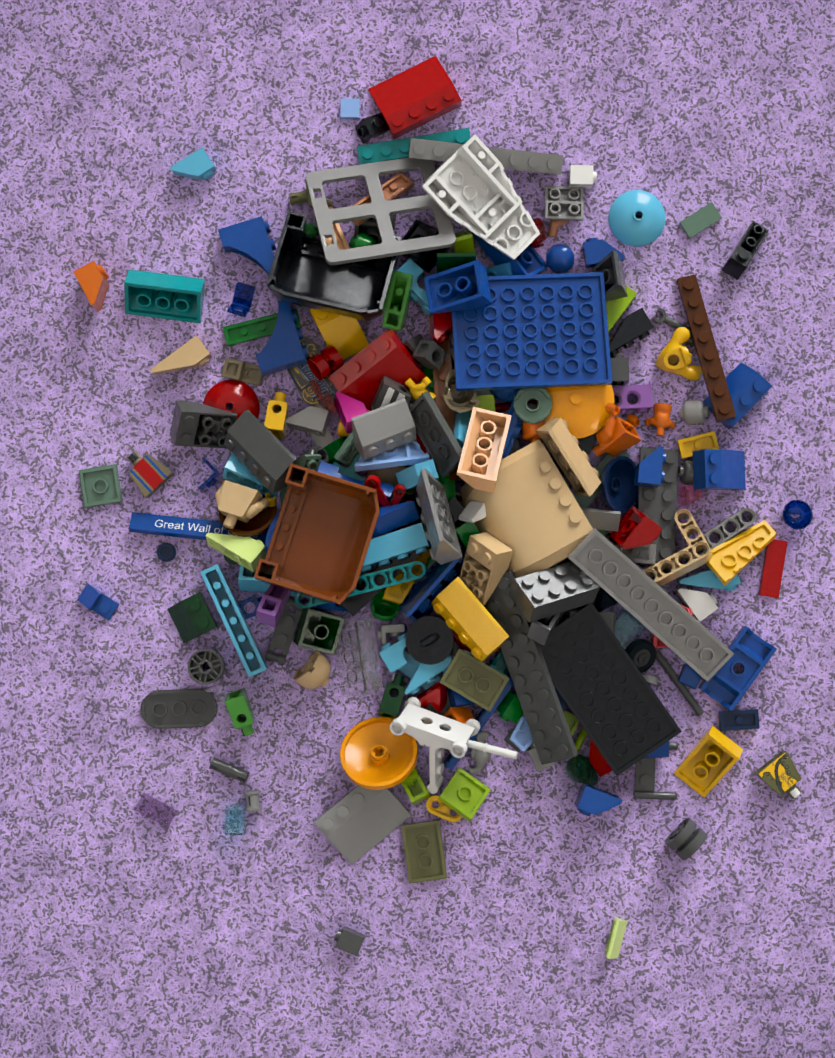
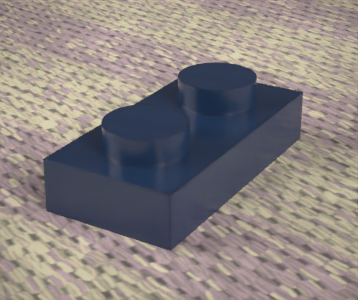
(738, 719)

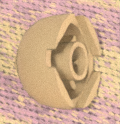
(314, 672)

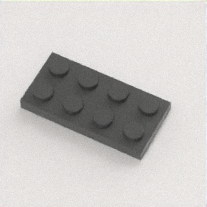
(436, 434)

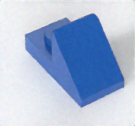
(98, 602)

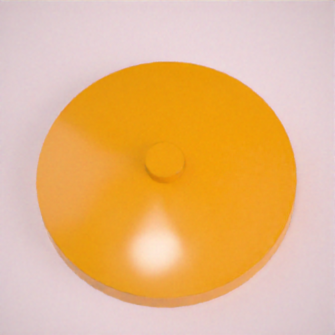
(581, 407)
(376, 756)

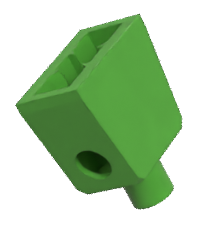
(237, 704)

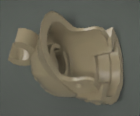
(458, 400)

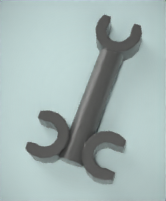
(671, 322)

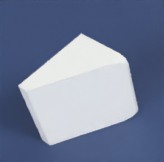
(473, 512)

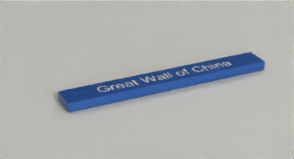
(179, 527)

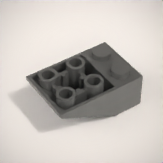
(200, 425)

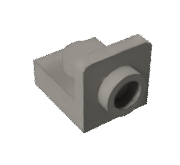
(393, 629)

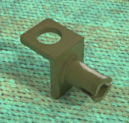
(303, 196)

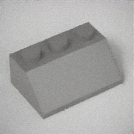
(383, 429)

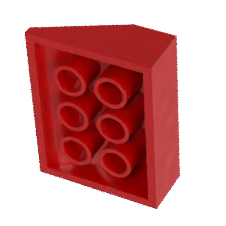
(415, 97)
(381, 358)

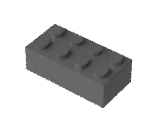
(553, 591)

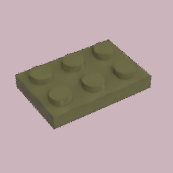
(474, 680)
(424, 851)

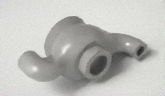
(480, 757)

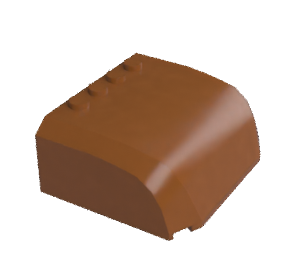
(320, 536)

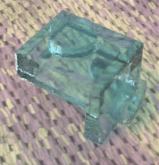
(235, 820)

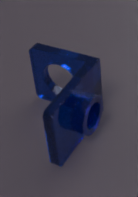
(242, 299)
(212, 479)
(254, 599)

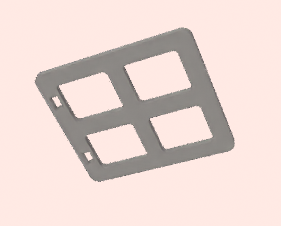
(378, 209)

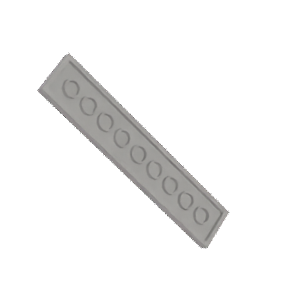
(650, 604)

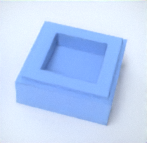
(350, 108)

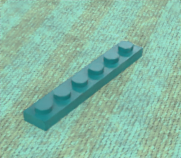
(400, 148)

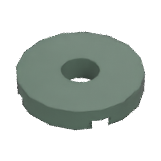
(536, 415)

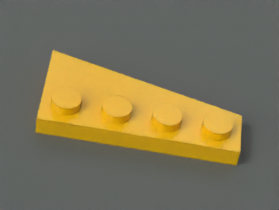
(740, 550)

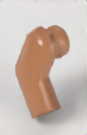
(554, 225)

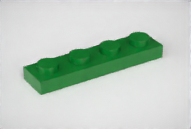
(253, 329)

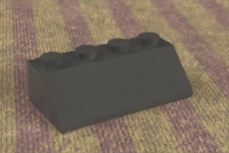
(259, 451)

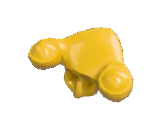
(676, 358)

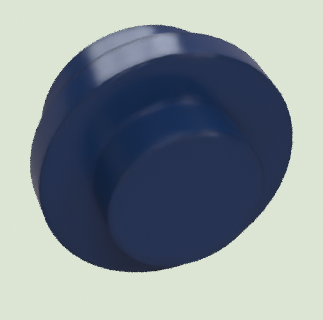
(166, 552)

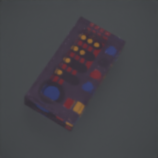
(156, 810)

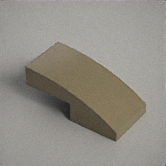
(242, 372)

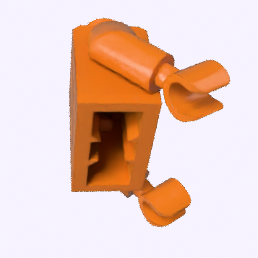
(617, 434)

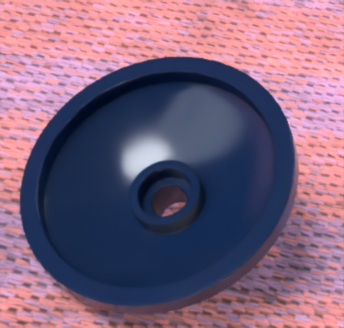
(618, 484)

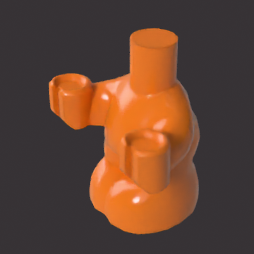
(661, 418)

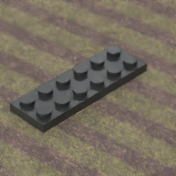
(661, 502)

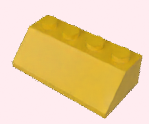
(469, 619)

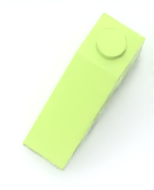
(238, 548)

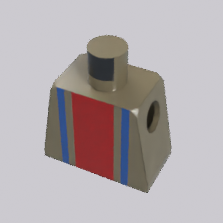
(148, 473)

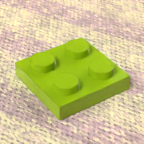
(464, 794)

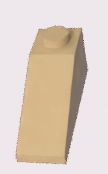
(187, 356)

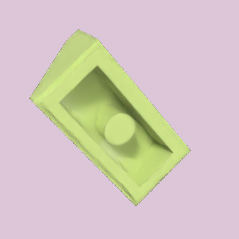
(615, 938)

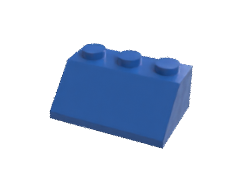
(745, 389)

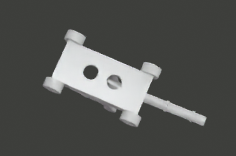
(441, 734)

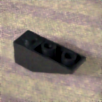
(745, 250)
(630, 328)

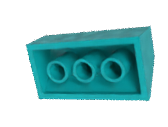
(164, 296)

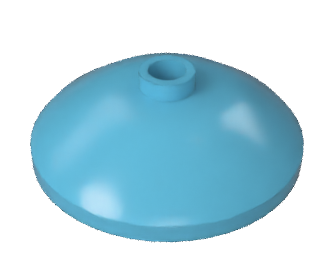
(631, 229)

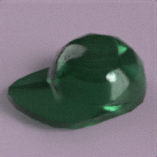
(581, 770)

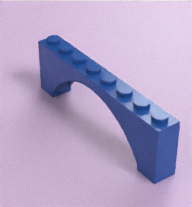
(284, 346)

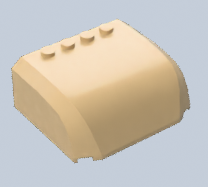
(531, 511)

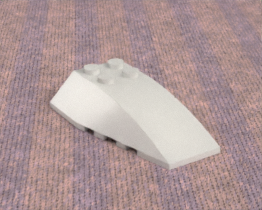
(482, 198)

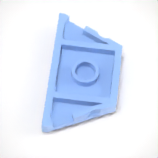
(400, 456)

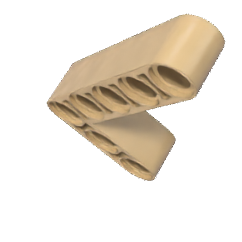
(689, 552)

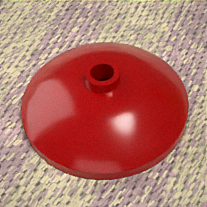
(233, 393)

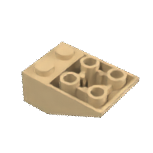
(484, 565)

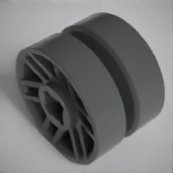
(199, 673)
(686, 839)

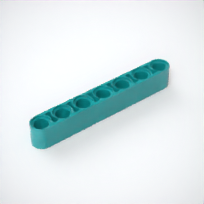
(371, 585)

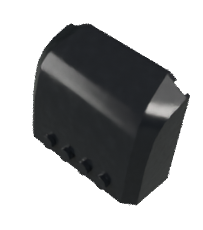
(306, 279)

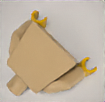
(240, 502)

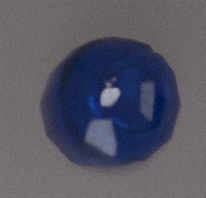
(800, 508)

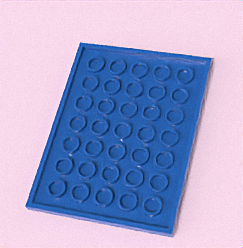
(534, 334)

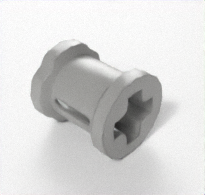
(252, 800)

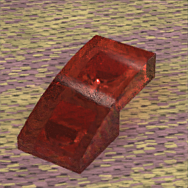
(326, 400)

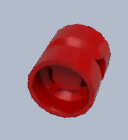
(325, 362)

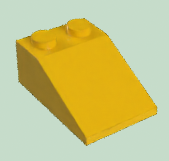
(340, 332)
(708, 761)

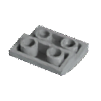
(564, 203)

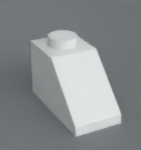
(699, 602)

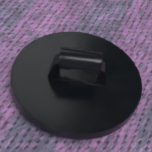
(429, 640)

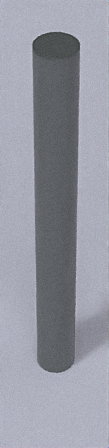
(682, 688)

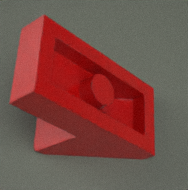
(434, 695)

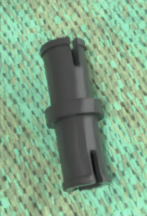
(229, 770)

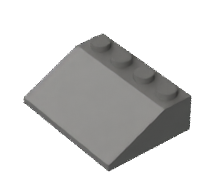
(438, 519)
(361, 820)

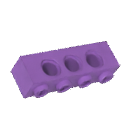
(643, 396)

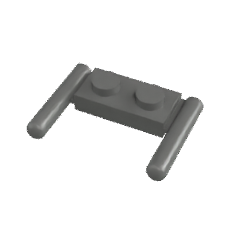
(646, 779)

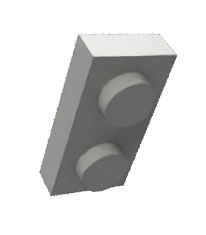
(640, 554)

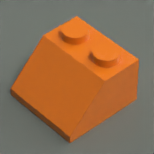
(94, 283)

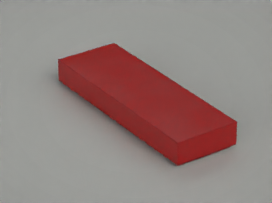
(773, 568)

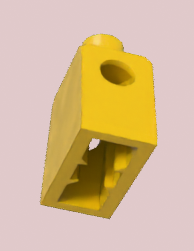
(275, 421)

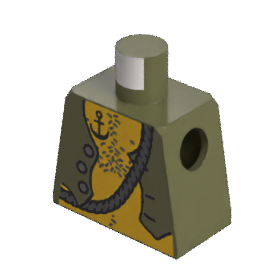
(780, 774)

